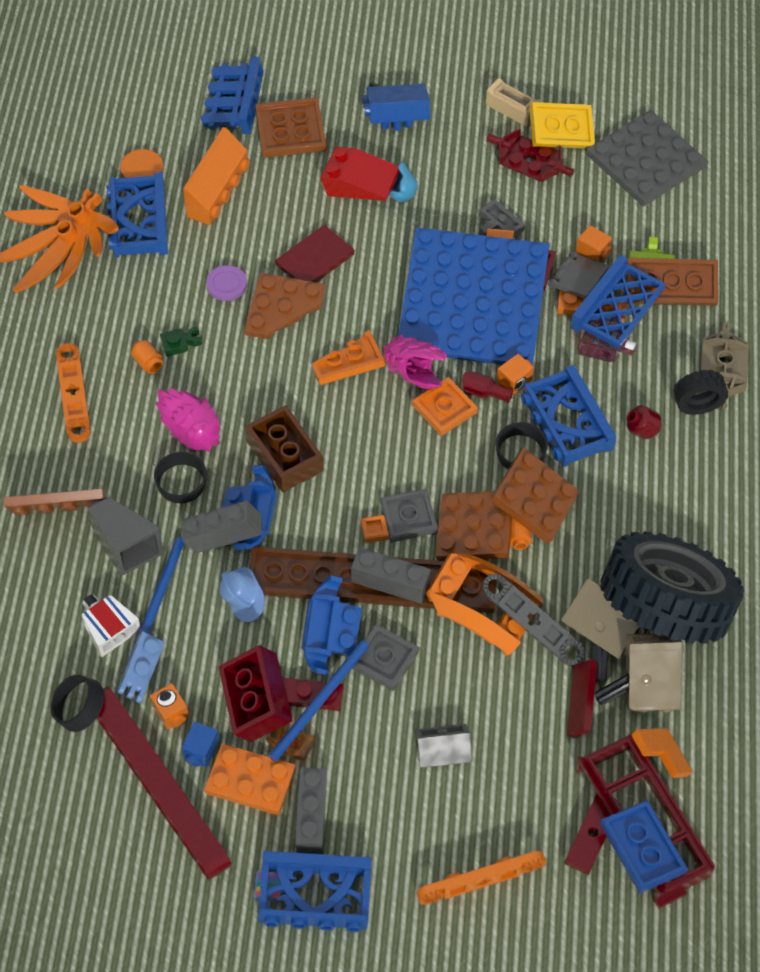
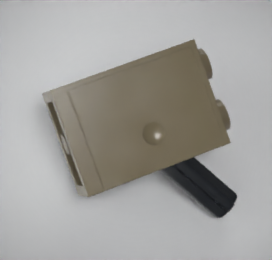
(601, 624)
(651, 675)

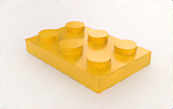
(561, 125)

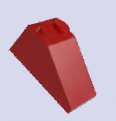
(358, 175)

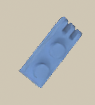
(141, 666)

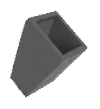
(124, 535)

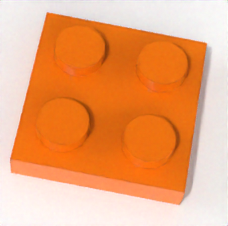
(445, 406)

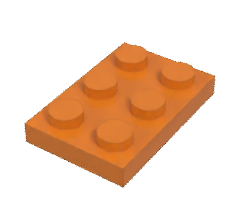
(250, 779)

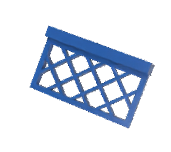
(600, 296)

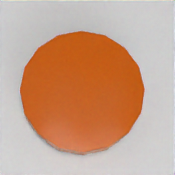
(141, 163)

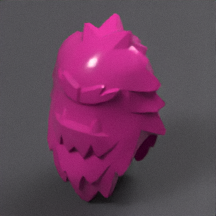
(413, 360)
(189, 419)

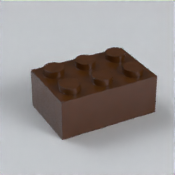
(284, 448)

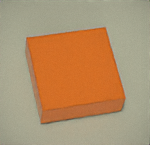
(374, 529)

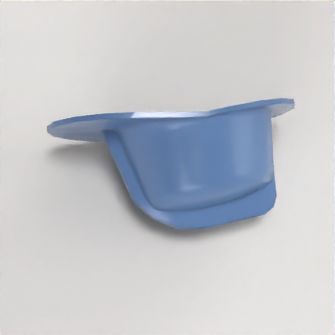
(243, 594)

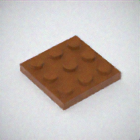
(290, 127)
(535, 495)
(473, 526)

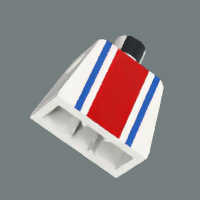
(108, 623)

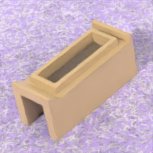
(510, 102)

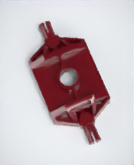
(516, 148)

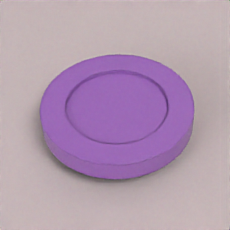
(226, 283)

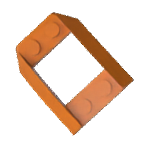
(447, 583)

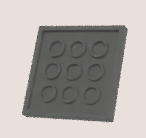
(646, 157)

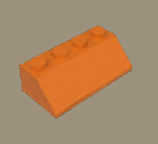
(215, 178)

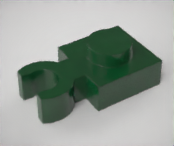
(177, 342)

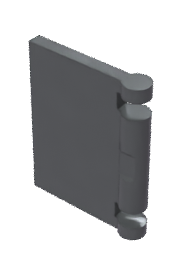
(578, 275)

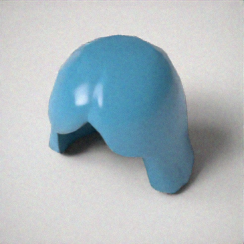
(404, 186)

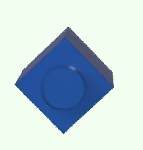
(200, 745)

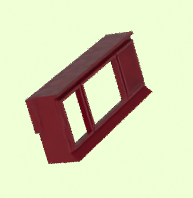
(675, 889)

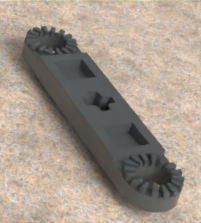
(547, 631)

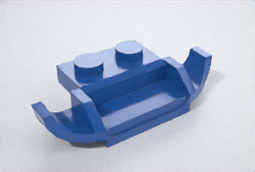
(261, 496)
(329, 626)

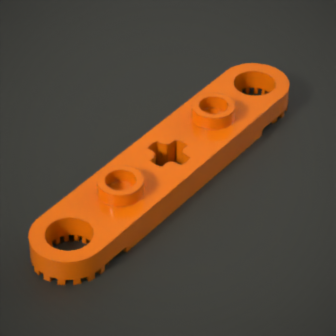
(75, 405)
(502, 870)

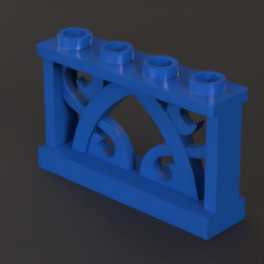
(157, 235)
(575, 388)
(344, 866)

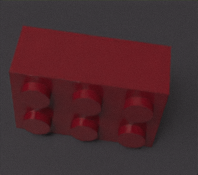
(255, 693)

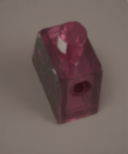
(598, 349)

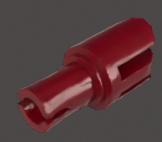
(485, 386)

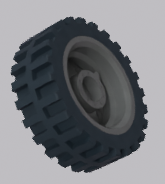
(671, 587)

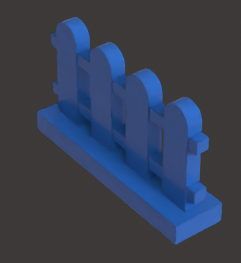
(246, 96)

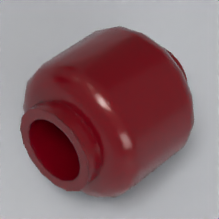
(643, 422)

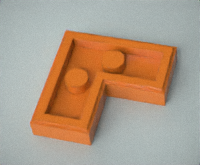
(662, 744)

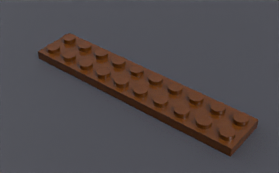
(301, 572)

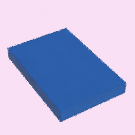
(643, 846)

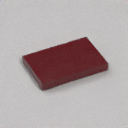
(315, 256)

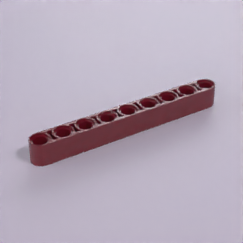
(162, 787)

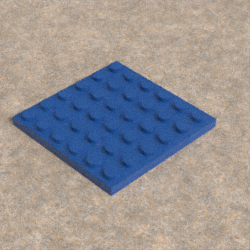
(474, 295)

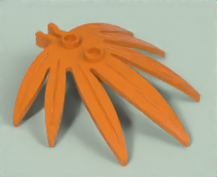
(75, 224)

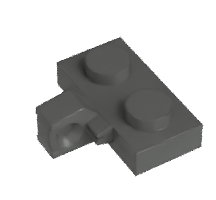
(499, 218)

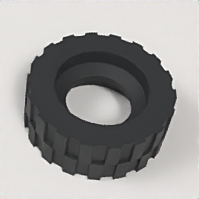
(696, 382)

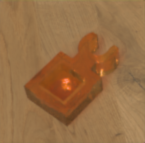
(298, 748)

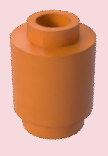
(147, 356)
(520, 536)

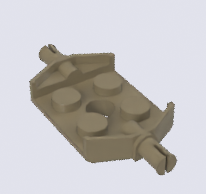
(733, 348)

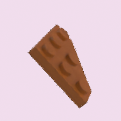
(281, 303)

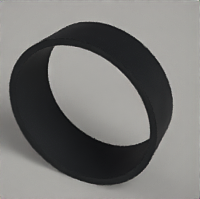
(524, 429)
(175, 459)
(89, 711)

